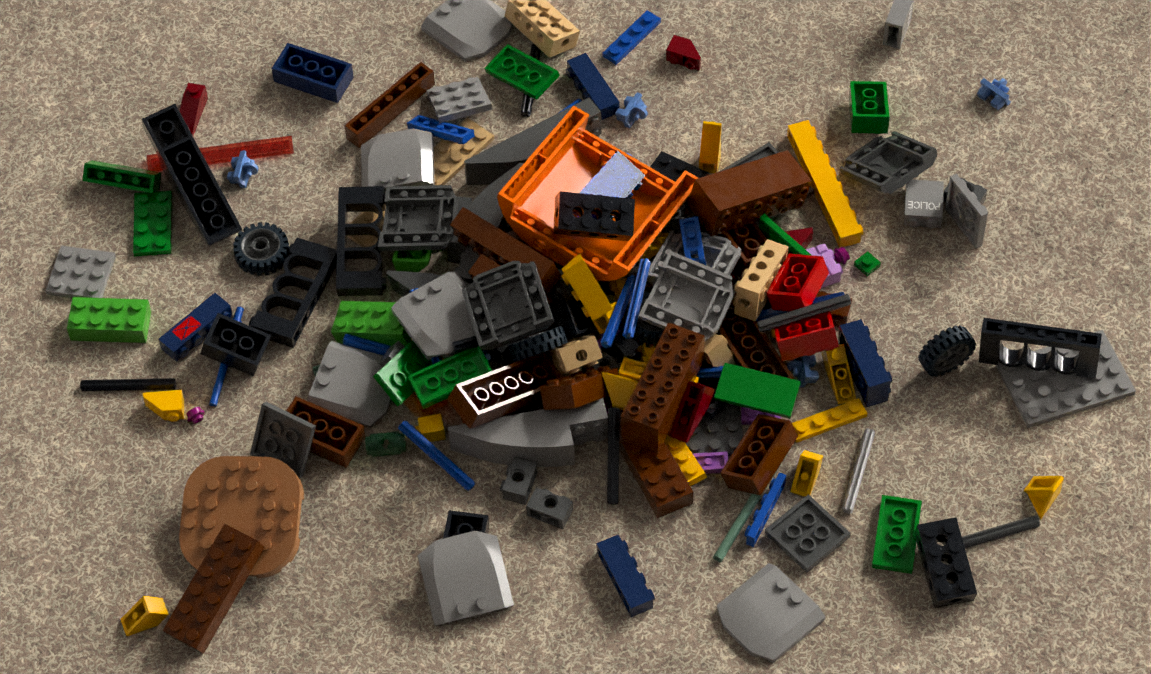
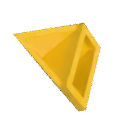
(619, 389)
(1043, 492)

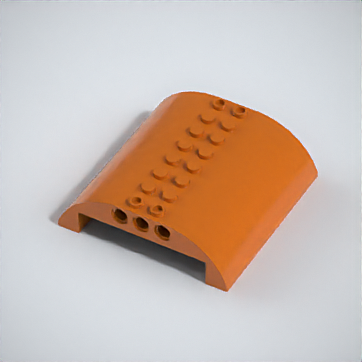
(567, 164)

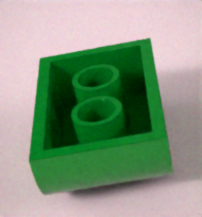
(868, 107)

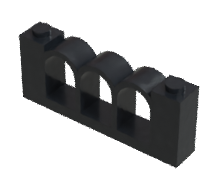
(301, 254)
(359, 282)
(993, 351)

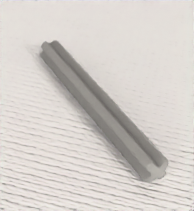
(858, 471)

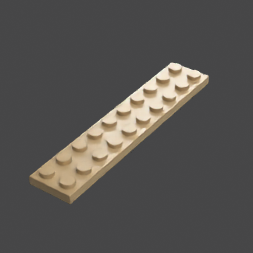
(448, 161)

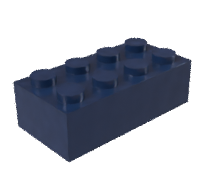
(312, 72)
(864, 363)

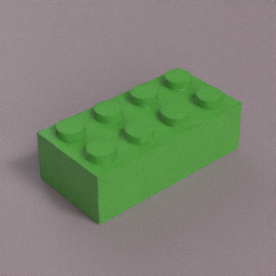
(109, 320)
(369, 321)

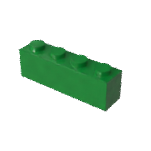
(122, 176)

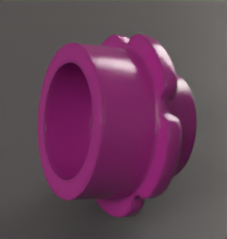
(841, 255)
(195, 415)

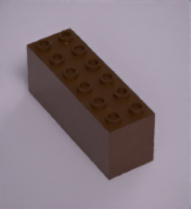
(748, 192)
(662, 387)

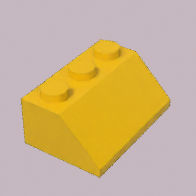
(586, 288)

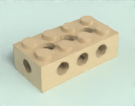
(542, 25)
(756, 280)
(574, 354)

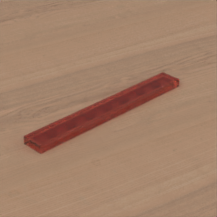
(226, 152)

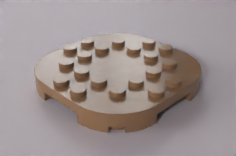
(249, 495)

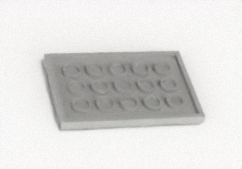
(1052, 395)

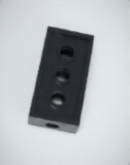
(585, 225)
(952, 552)

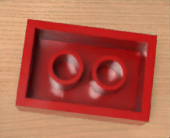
(797, 282)
(806, 337)

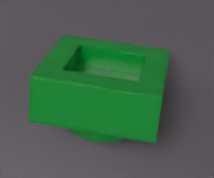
(867, 263)

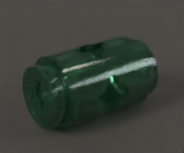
(396, 447)

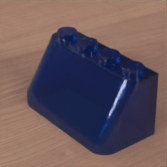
(615, 179)

